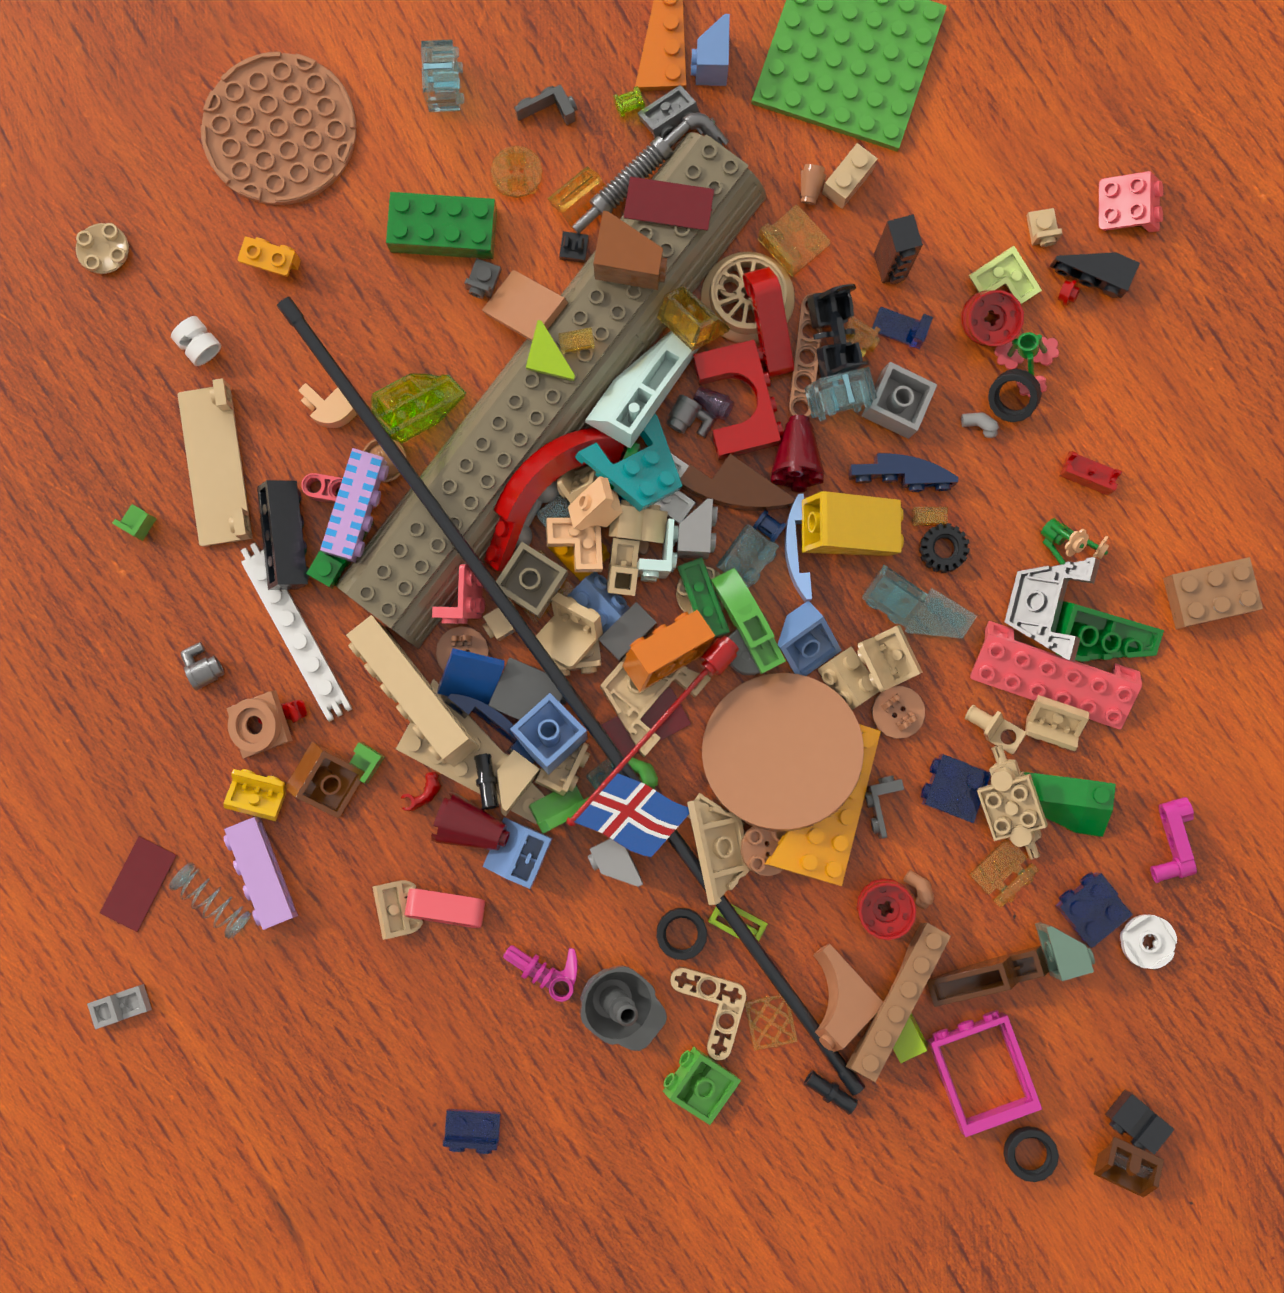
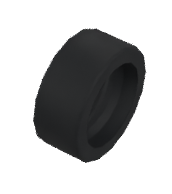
(1004, 412)
(701, 936)
(1051, 1159)

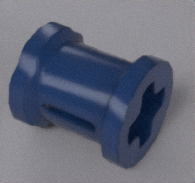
(769, 526)

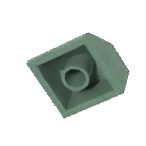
(1064, 954)

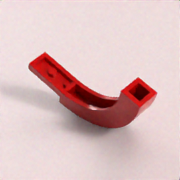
(531, 481)

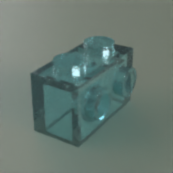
(894, 596)

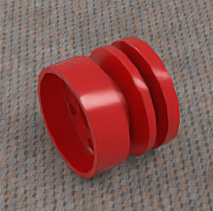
(1007, 321)
(892, 923)

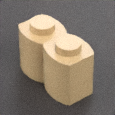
(642, 525)

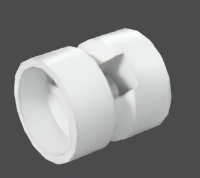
(192, 337)

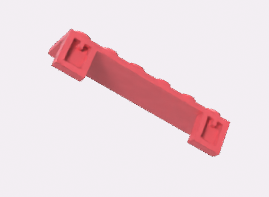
(1036, 672)

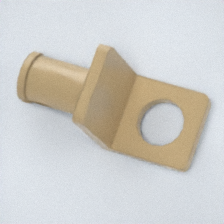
(994, 727)

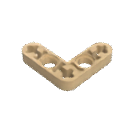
(724, 1006)

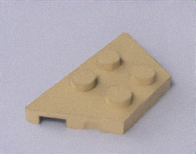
(719, 848)

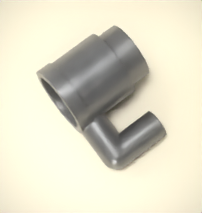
(684, 414)
(203, 671)

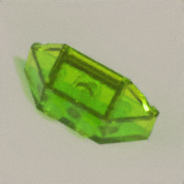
(415, 404)

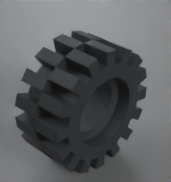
(955, 536)

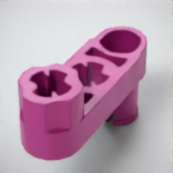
(1173, 816)

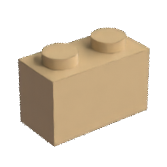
(849, 175)

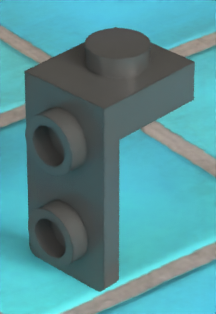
(548, 97)
(886, 785)

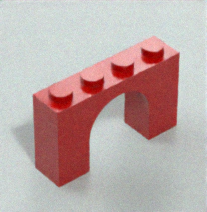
(742, 363)

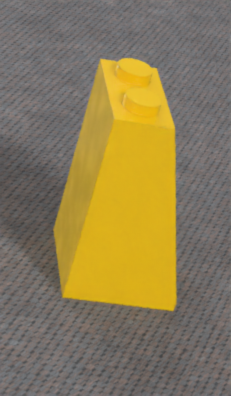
(851, 524)

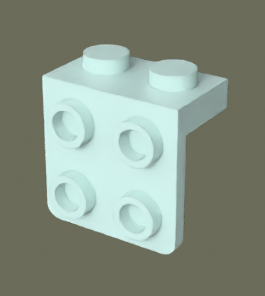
(652, 569)

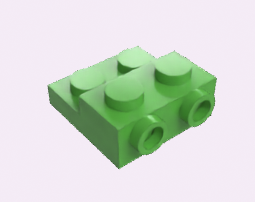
(700, 1085)

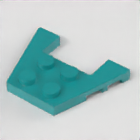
(642, 476)

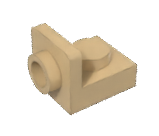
(1043, 227)

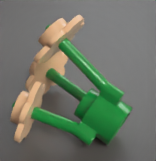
(1058, 532)

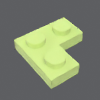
(1009, 270)

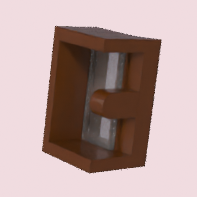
(1129, 1167)

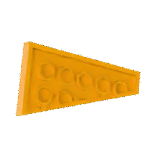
(826, 846)

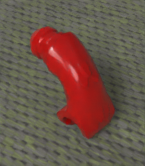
(293, 710)
(431, 788)

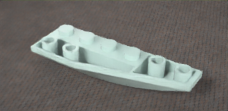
(640, 390)

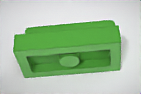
(555, 809)

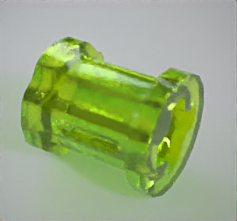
(629, 101)

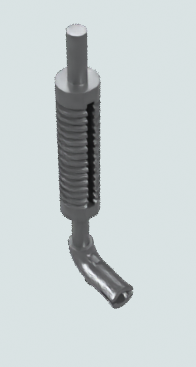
(645, 164)

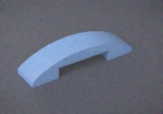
(801, 581)

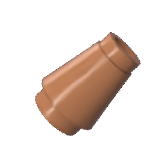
(811, 183)

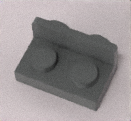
(667, 112)

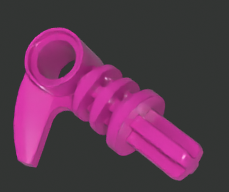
(543, 975)

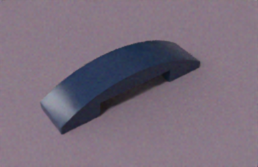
(464, 705)

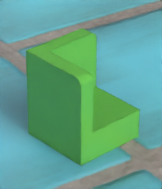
(136, 522)
(367, 760)

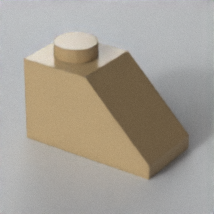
(513, 779)

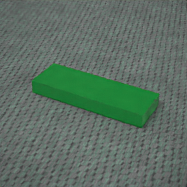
(702, 595)

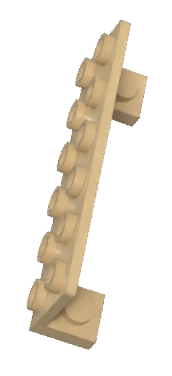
(215, 464)

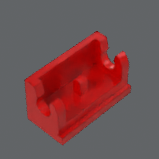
(1090, 473)

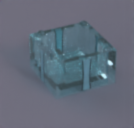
(441, 75)
(840, 393)

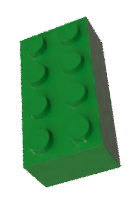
(441, 225)

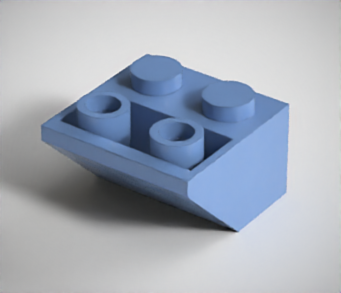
(521, 856)

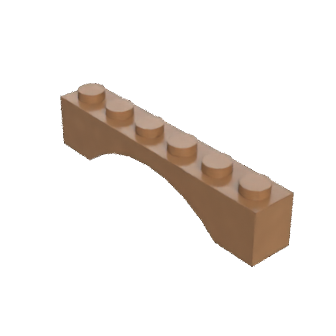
(891, 1018)

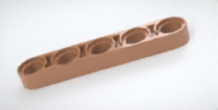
(801, 368)

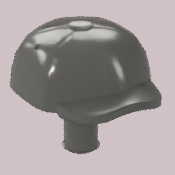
(622, 1008)

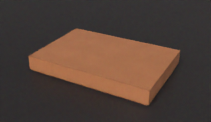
(522, 303)

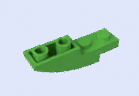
(748, 620)

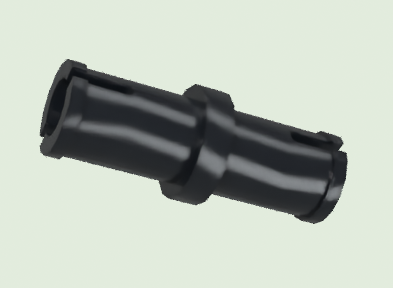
(486, 781)
(831, 1092)

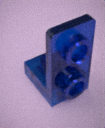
(902, 327)

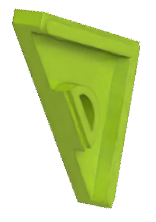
(546, 356)

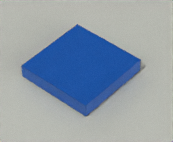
(471, 675)

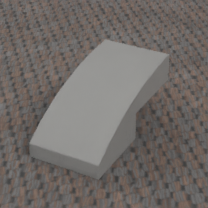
(119, 1006)

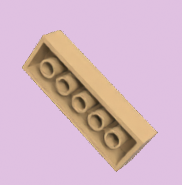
(414, 693)

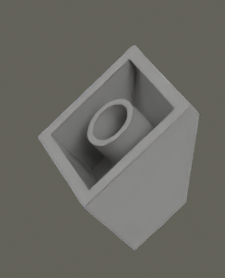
(614, 862)

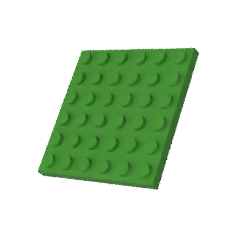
(850, 64)

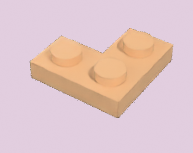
(585, 542)

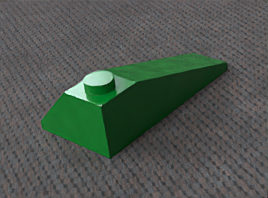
(1107, 635)
(1075, 803)

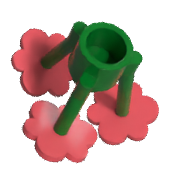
(1034, 349)

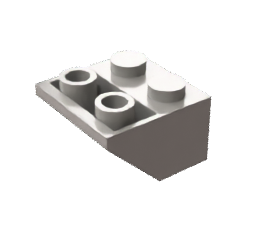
(695, 532)

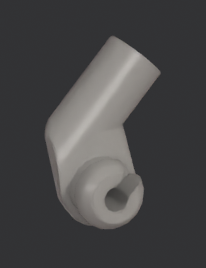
(982, 420)

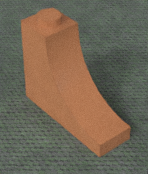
(849, 1002)

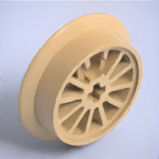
(719, 275)

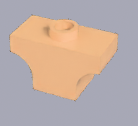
(595, 506)

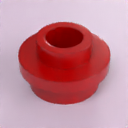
(1069, 292)

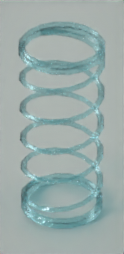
(182, 878)

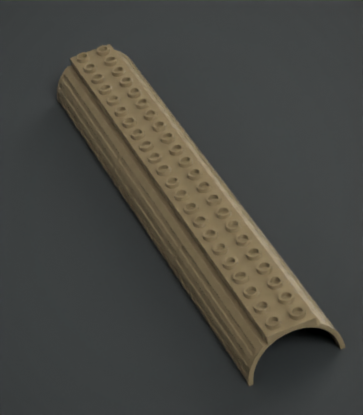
(410, 558)

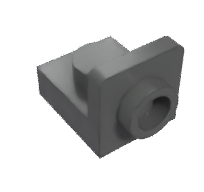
(482, 279)

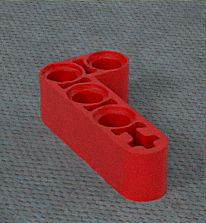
(770, 318)

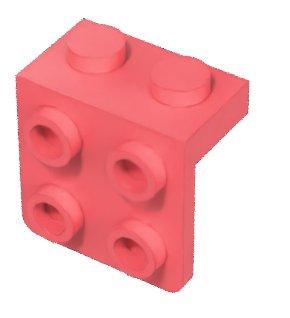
(1130, 202)
(470, 600)

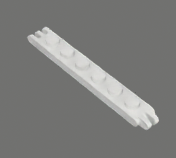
(297, 637)

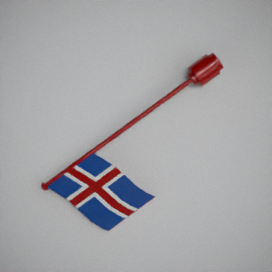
(632, 810)

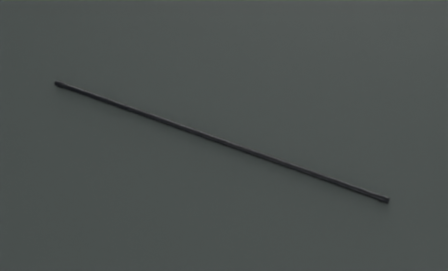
(297, 320)

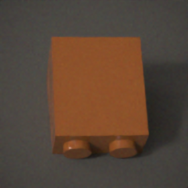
(627, 255)

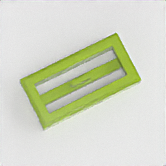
(758, 933)

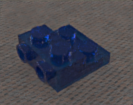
(954, 787)
(1093, 908)

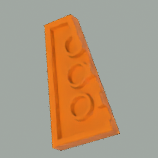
(664, 48)

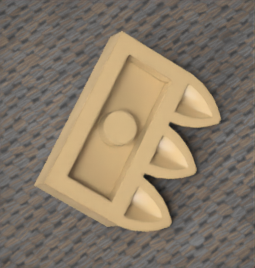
(391, 909)

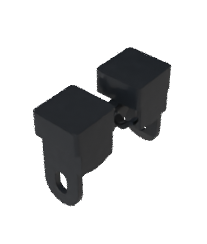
(833, 310)

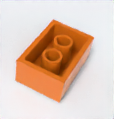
(667, 649)

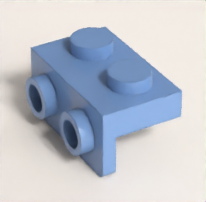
(593, 594)

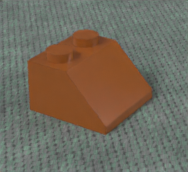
(324, 780)

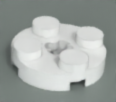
(1164, 944)

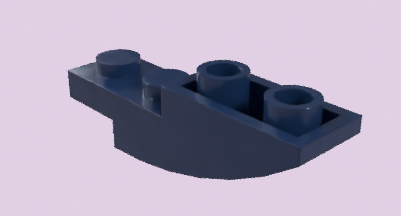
(913, 471)

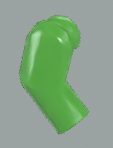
(645, 771)

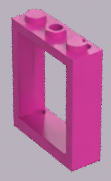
(1003, 1113)

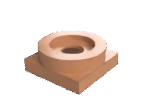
(274, 728)

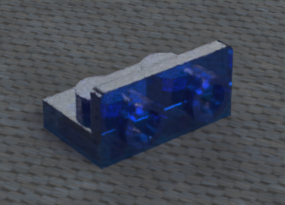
(472, 1130)

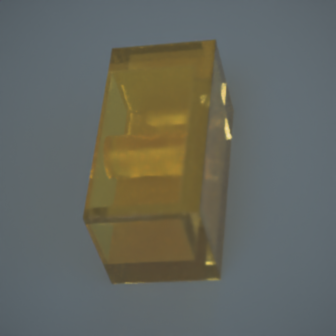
(576, 340)
(929, 516)

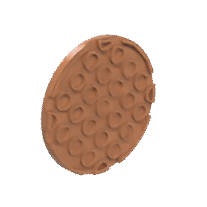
(278, 128)
(782, 751)

